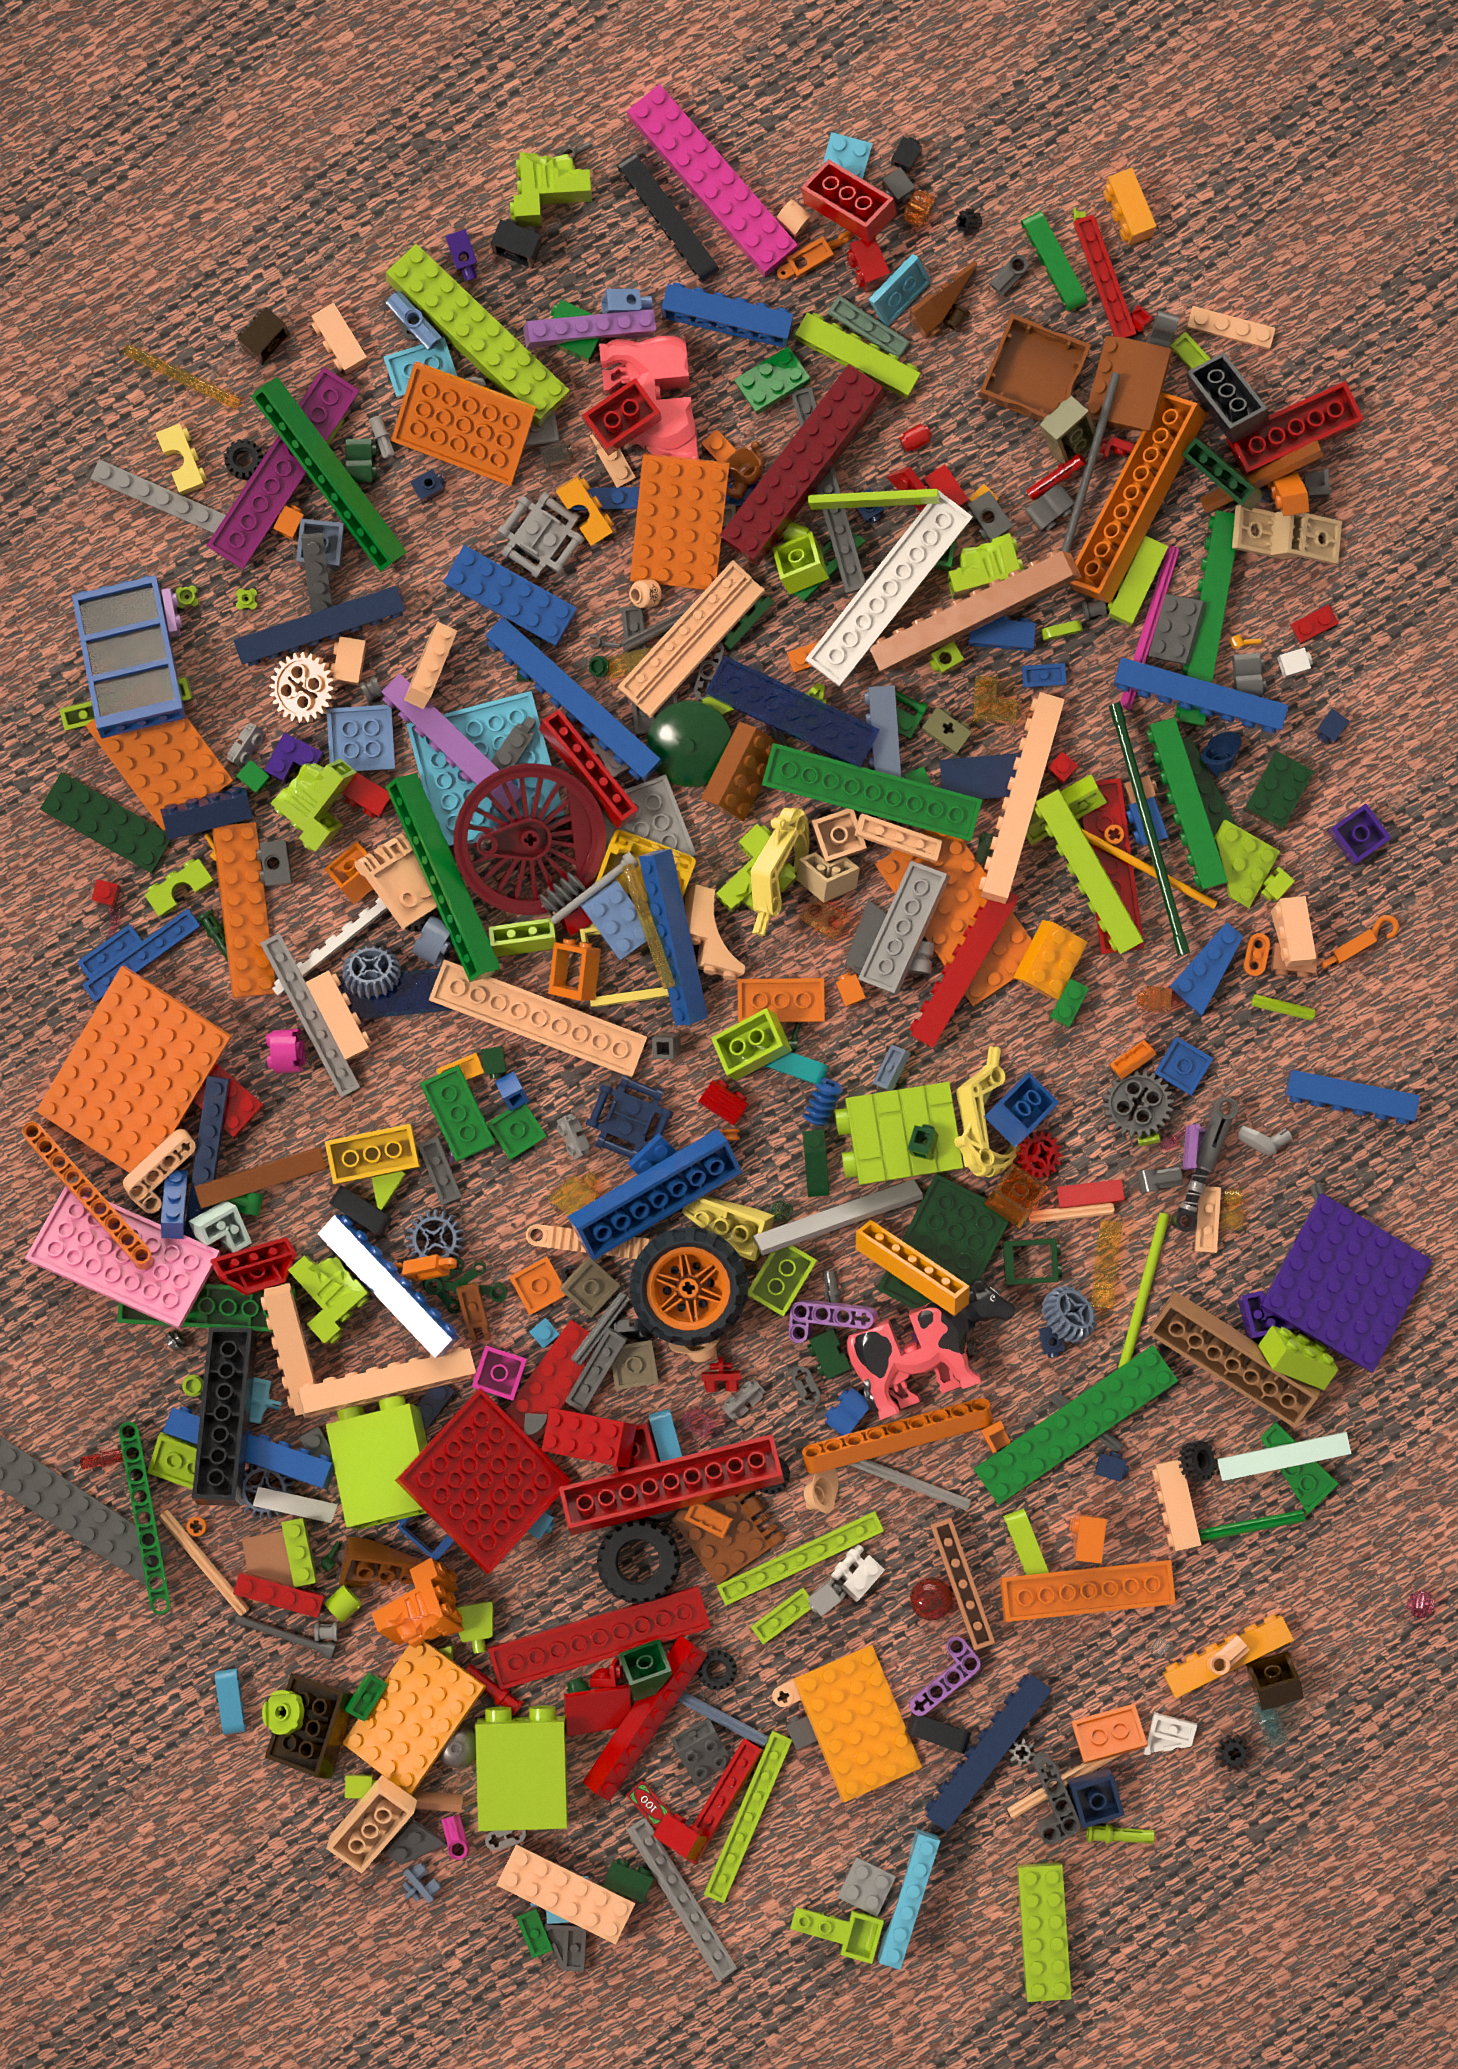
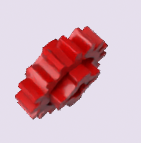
(1047, 1154)

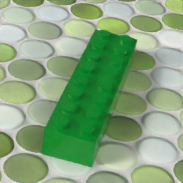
(214, 1307)

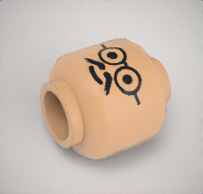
(645, 593)

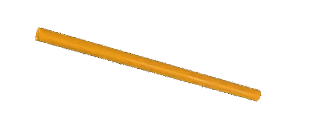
(1149, 869)

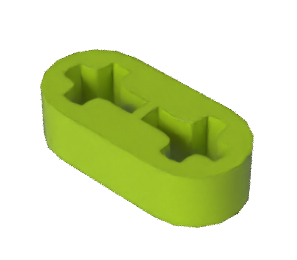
(1062, 630)

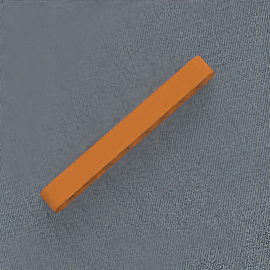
(92, 1204)
(897, 1435)

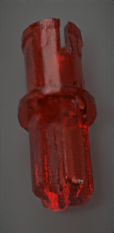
(101, 1459)

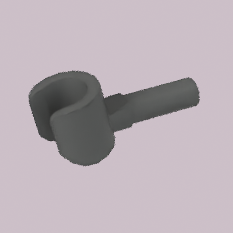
(578, 150)
(601, 643)

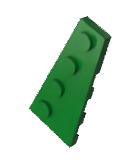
(1309, 1480)

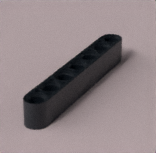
(667, 215)

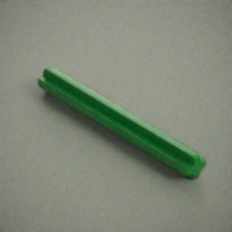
(1252, 1525)

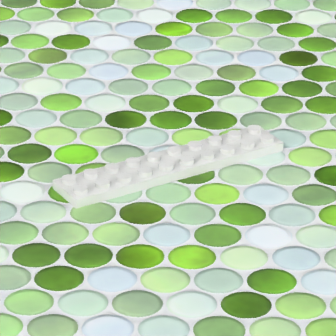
(888, 589)

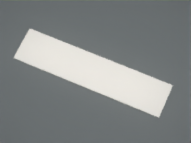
(294, 1504)

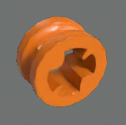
(1116, 841)
(731, 1134)
(191, 1531)

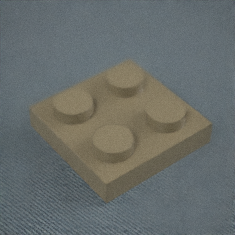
(589, 1286)
(635, 1366)

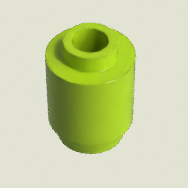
(794, 531)

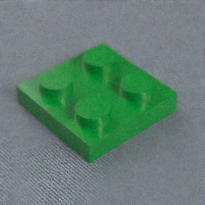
(516, 1130)

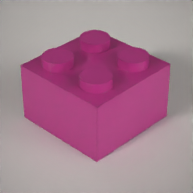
(499, 1373)

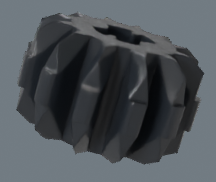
(1229, 1746)

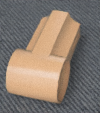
(1229, 1654)

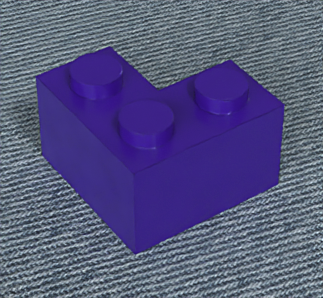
(291, 753)
(1255, 1318)

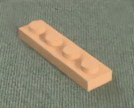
(1231, 327)
(898, 838)

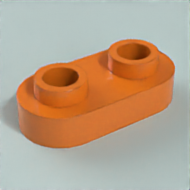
(1256, 955)

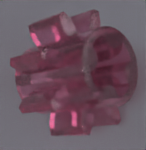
(1420, 1604)

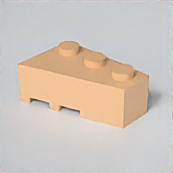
(1294, 931)

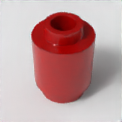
(915, 438)

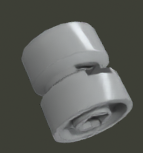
(921, 962)

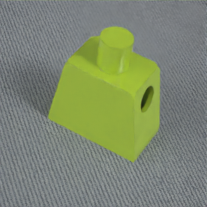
(477, 1624)

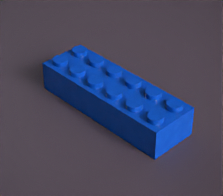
(727, 315)
(510, 596)

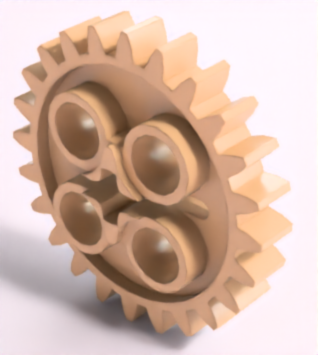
(312, 670)

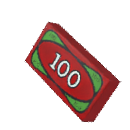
(648, 1803)

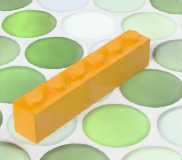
(912, 1267)
(1259, 1640)

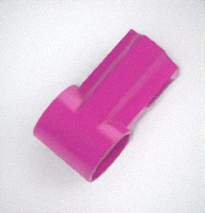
(455, 1834)

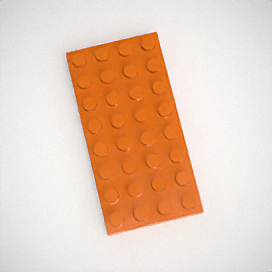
(957, 910)

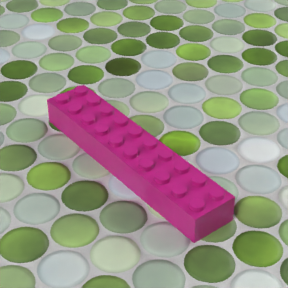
(711, 180)

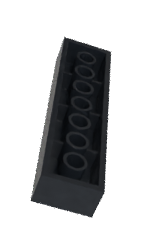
(224, 1416)

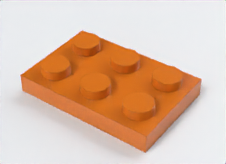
(1109, 1734)

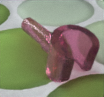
(113, 921)
(1168, 1143)

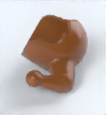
(745, 469)

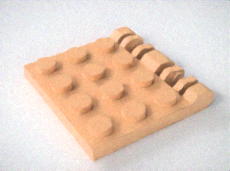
(398, 880)

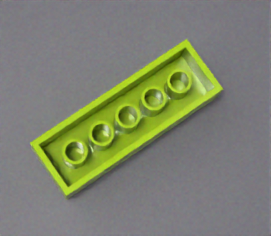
(1044, 1932)

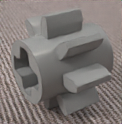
(1025, 1757)

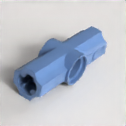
(405, 311)

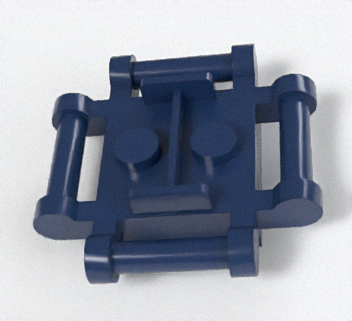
(628, 1116)

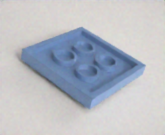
(362, 737)

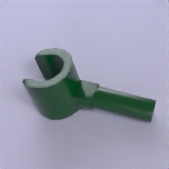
(793, 1043)
(327, 1564)

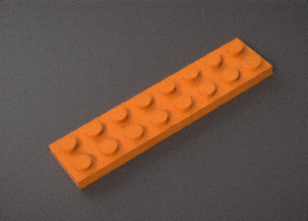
(243, 909)
(1087, 1590)

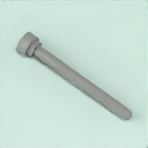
(628, 858)

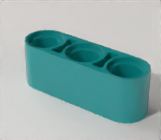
(800, 1067)

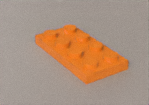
(789, 998)

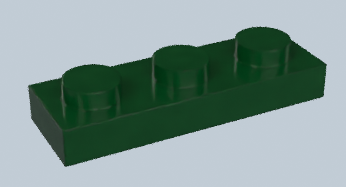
(747, 621)

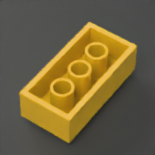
(372, 1154)

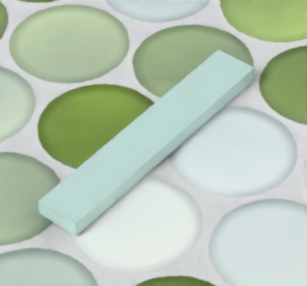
(1284, 1456)

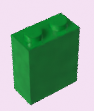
(580, 349)

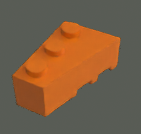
(1088, 1537)

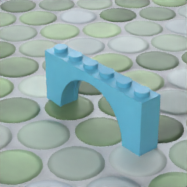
(902, 1923)

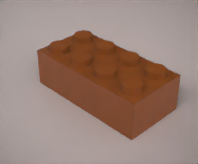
(739, 772)

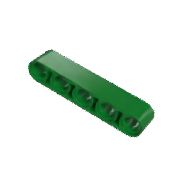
(1054, 259)

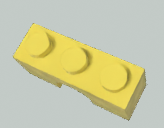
(175, 441)

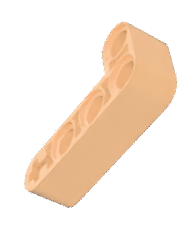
(179, 1148)

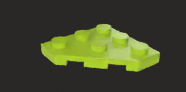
(1244, 861)

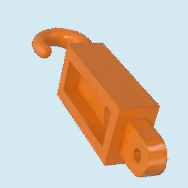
(815, 254)
(1361, 941)
(427, 1267)

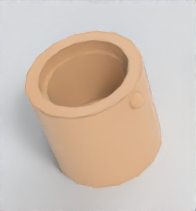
(793, 218)

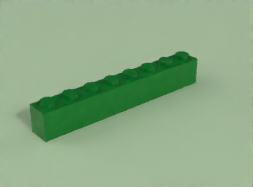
(1187, 804)

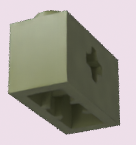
(935, 730)

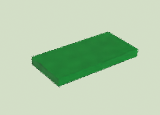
(457, 1113)

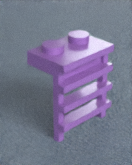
(1193, 1139)

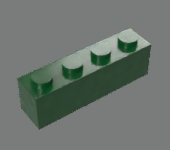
(1223, 474)

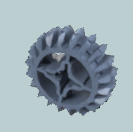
(371, 965)
(420, 1227)
(1069, 1314)
(250, 1488)

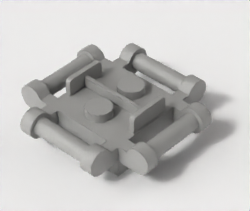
(540, 535)

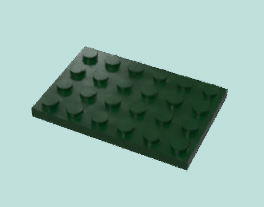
(953, 1232)

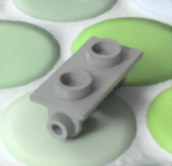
(251, 737)
(575, 1146)
(735, 1404)

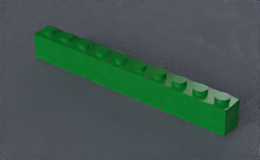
(328, 474)
(1214, 592)
(443, 877)

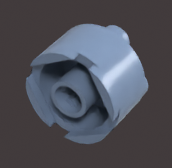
(433, 942)

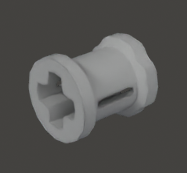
(326, 1631)

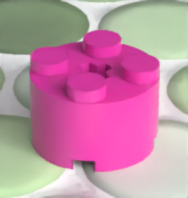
(286, 1051)

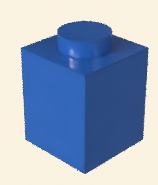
(512, 1091)

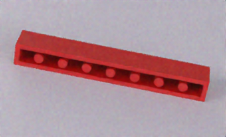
(961, 971)
(643, 1722)

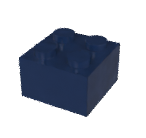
(1095, 1797)

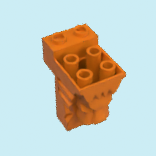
(424, 1610)

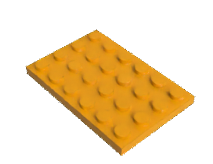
(414, 1716)
(857, 1723)

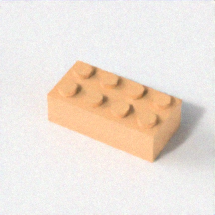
(371, 1824)

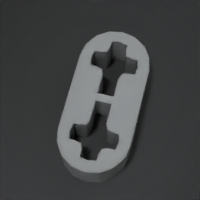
(507, 1842)

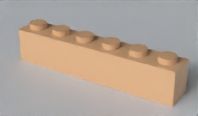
(289, 1341)

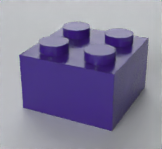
(1359, 834)

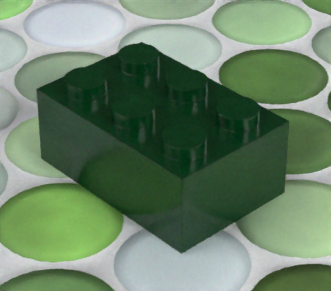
(1278, 790)

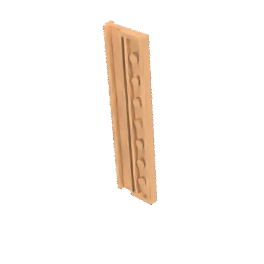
(691, 639)

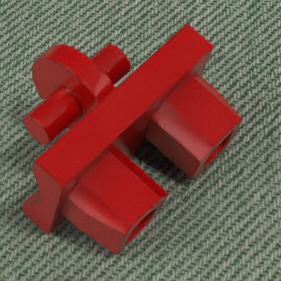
(732, 1377)

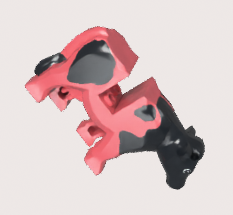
(940, 1348)

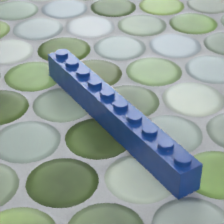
(573, 699)

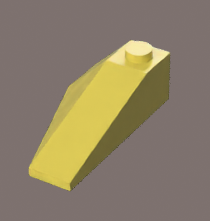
(732, 1222)

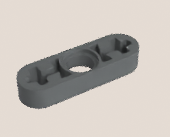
(699, 685)

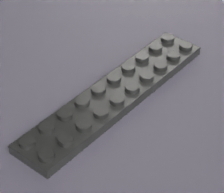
(74, 1510)

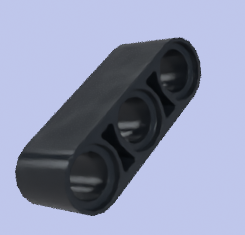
(360, 1211)
(938, 1733)

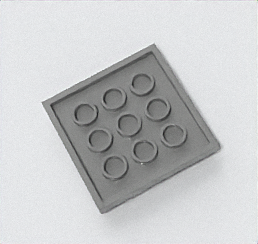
(656, 818)

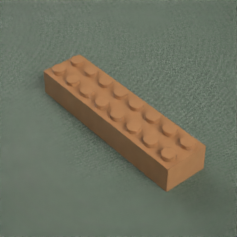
(1231, 1358)

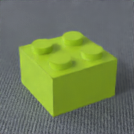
(800, 563)

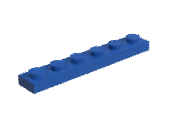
(144, 952)

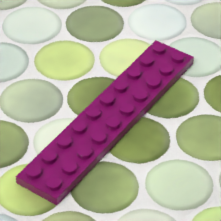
(279, 474)

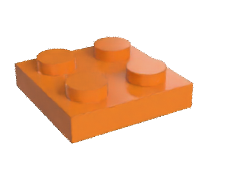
(538, 1285)

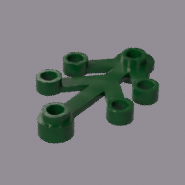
(463, 1280)

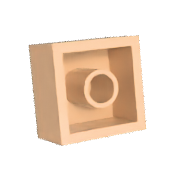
(836, 835)

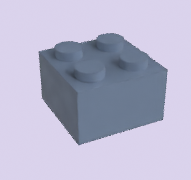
(333, 539)

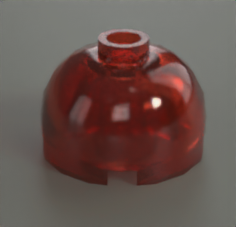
(931, 1599)

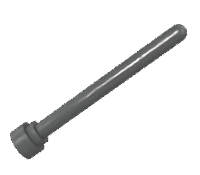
(326, 1649)

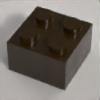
(263, 335)
(1274, 1680)

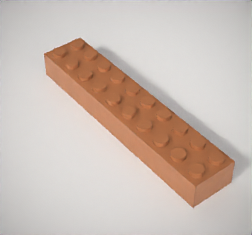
(975, 611)

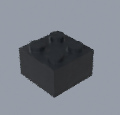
(516, 243)

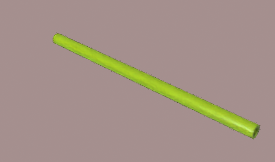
(1144, 1288)

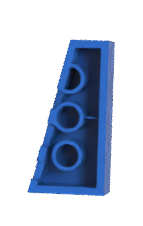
(1202, 975)

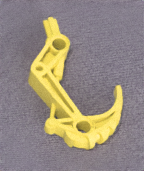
(790, 831)
(971, 1100)

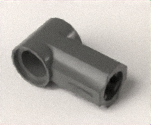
(1008, 276)
(1156, 1179)

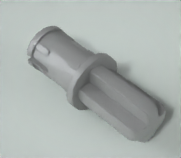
(382, 437)

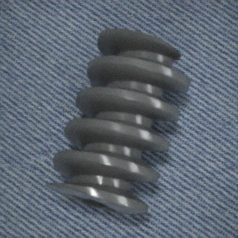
(562, 893)

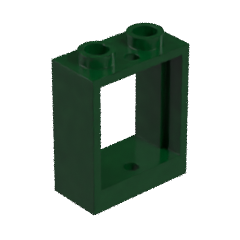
(1055, 1250)

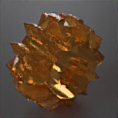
(919, 208)

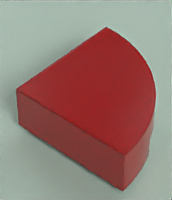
(1140, 318)

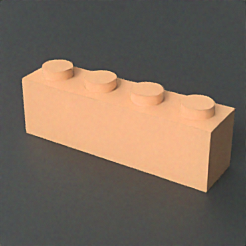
(430, 665)
(338, 1016)
(1177, 1505)

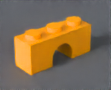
(576, 493)

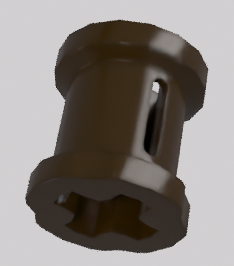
(956, 317)

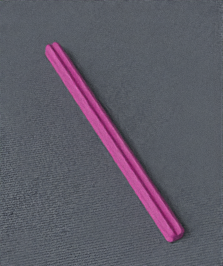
(1152, 616)

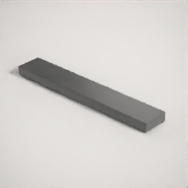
(633, 623)

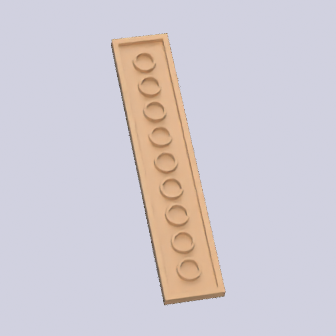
(539, 1019)

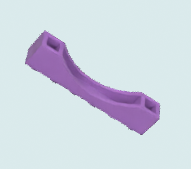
(561, 330)

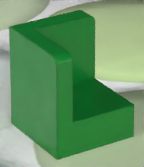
(254, 777)

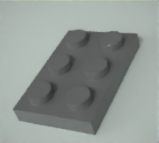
(1177, 629)

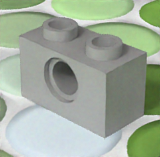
(826, 1596)

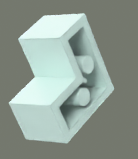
(221, 1223)

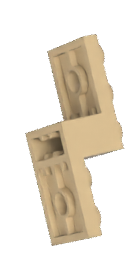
(1287, 535)

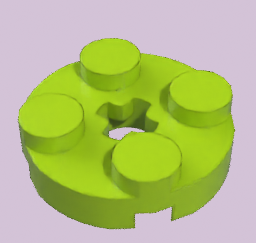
(294, 1712)

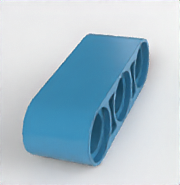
(665, 1435)
(229, 1701)

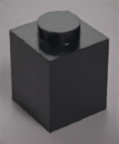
(906, 154)

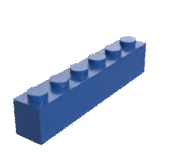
(1352, 1096)

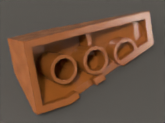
(933, 309)
(373, 1562)

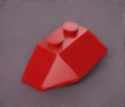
(256, 1267)

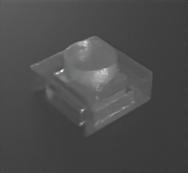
(1160, 1646)

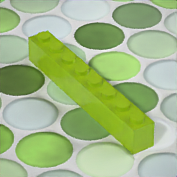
(1089, 872)

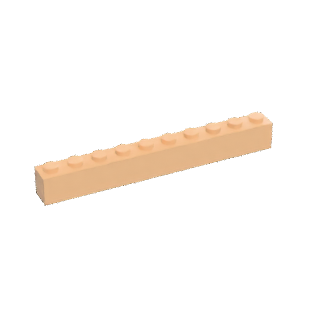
(1022, 797)

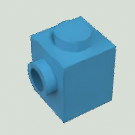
(543, 1524)

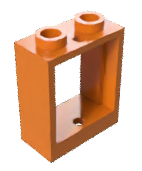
(588, 971)

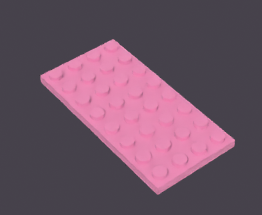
(85, 1254)

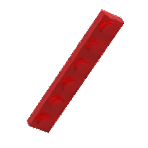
(1104, 277)
(726, 1791)

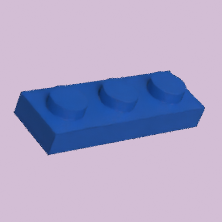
(109, 951)

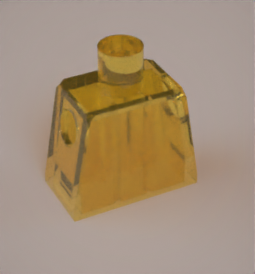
(575, 1193)

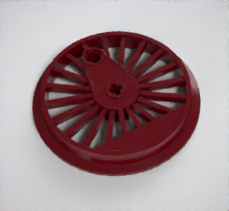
(509, 837)

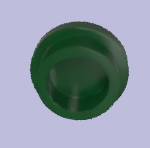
(599, 666)

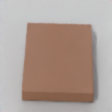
(268, 1557)

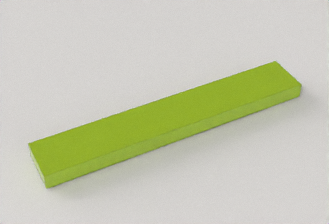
(874, 499)

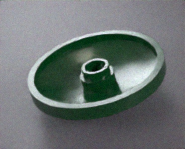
(689, 742)

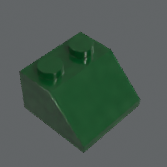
(645, 1669)

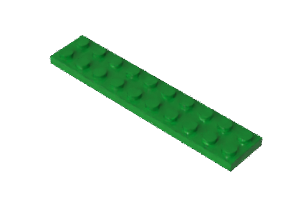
(871, 792)
(1075, 1424)

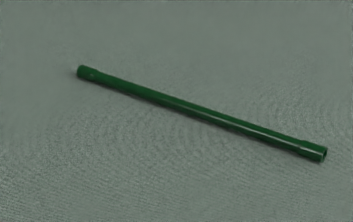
(1120, 724)

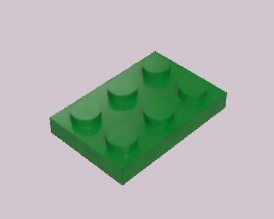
(772, 380)

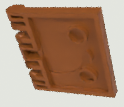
(741, 1542)

